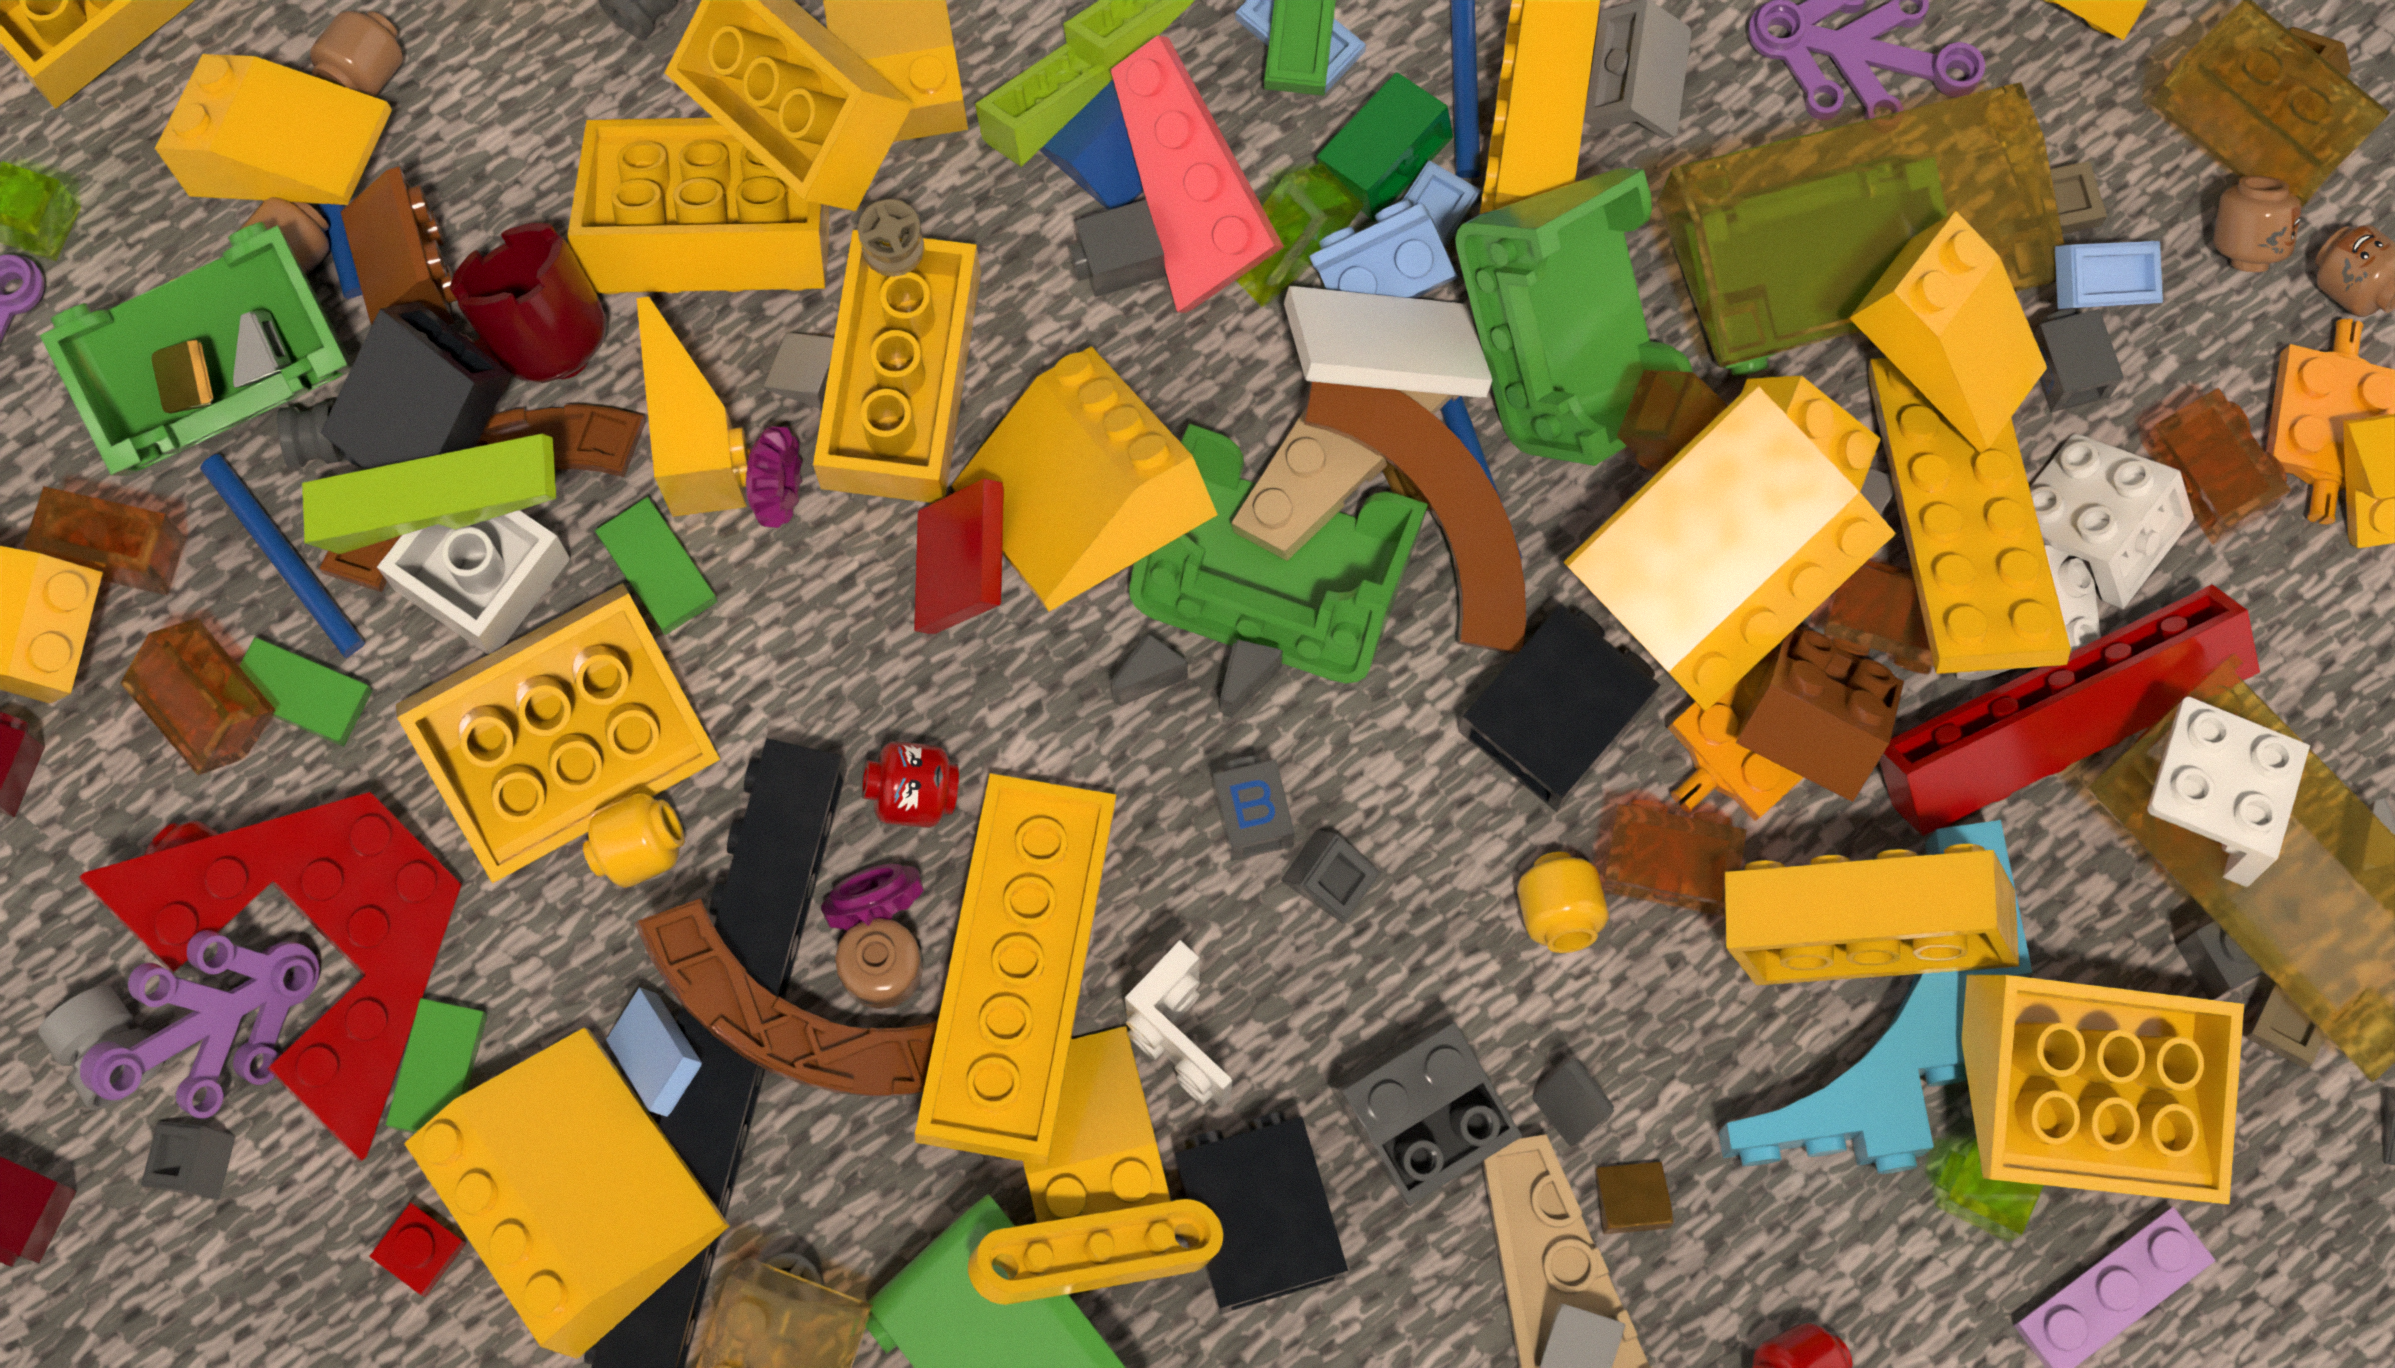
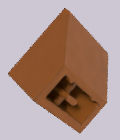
(398, 247)
(1822, 712)

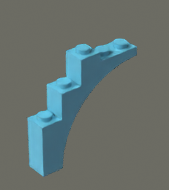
(1882, 1096)

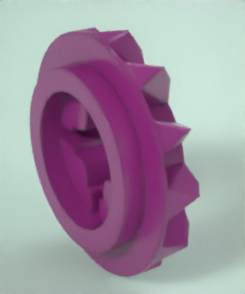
(774, 477)
(871, 895)

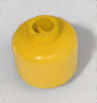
(633, 840)
(1562, 902)

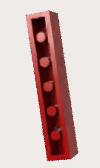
(2062, 711)

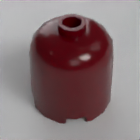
(532, 304)

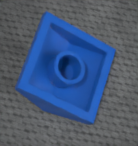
(1098, 151)

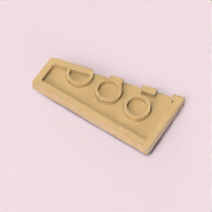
(1309, 484)
(1547, 1251)

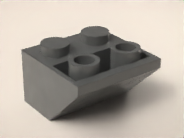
(1426, 1110)

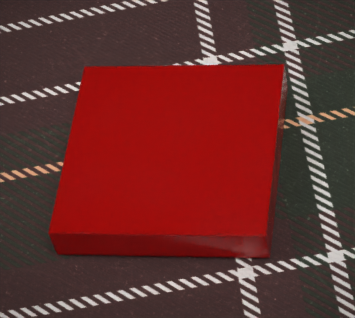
(959, 557)

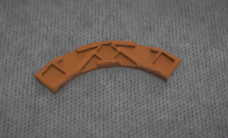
(582, 440)
(1456, 494)
(771, 1029)

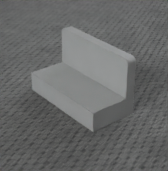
(1638, 68)

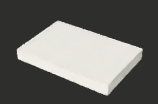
(1387, 342)

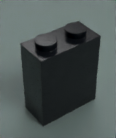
(413, 391)
(1560, 706)
(1269, 1209)

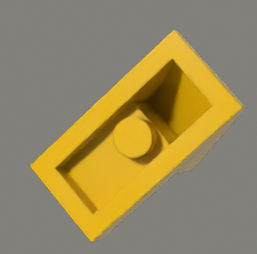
(2370, 480)

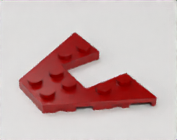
(361, 888)

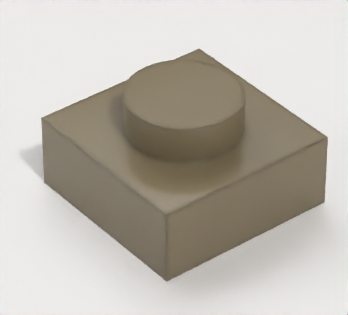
(2077, 197)
(2285, 1029)

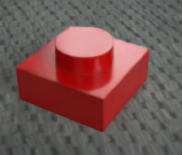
(417, 1250)

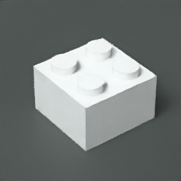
(477, 576)

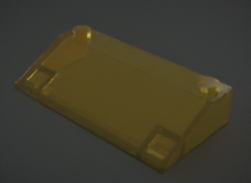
(1805, 226)
(2318, 914)

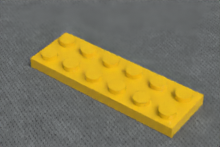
(1968, 536)
(1016, 970)

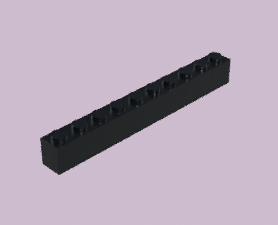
(762, 923)

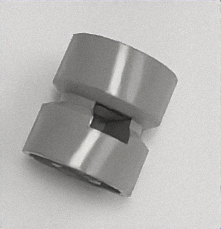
(86, 1021)

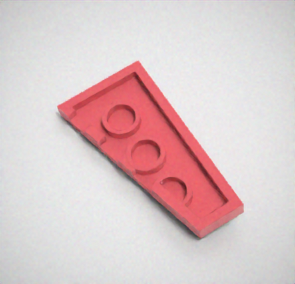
(1190, 178)

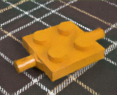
(2309, 407)
(1720, 761)

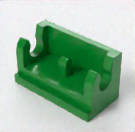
(1388, 143)

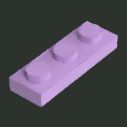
(2115, 1292)

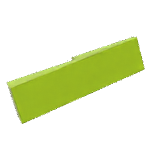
(1051, 92)
(439, 489)

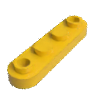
(1094, 1251)

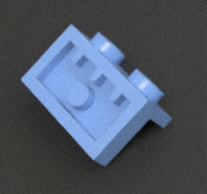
(1391, 258)

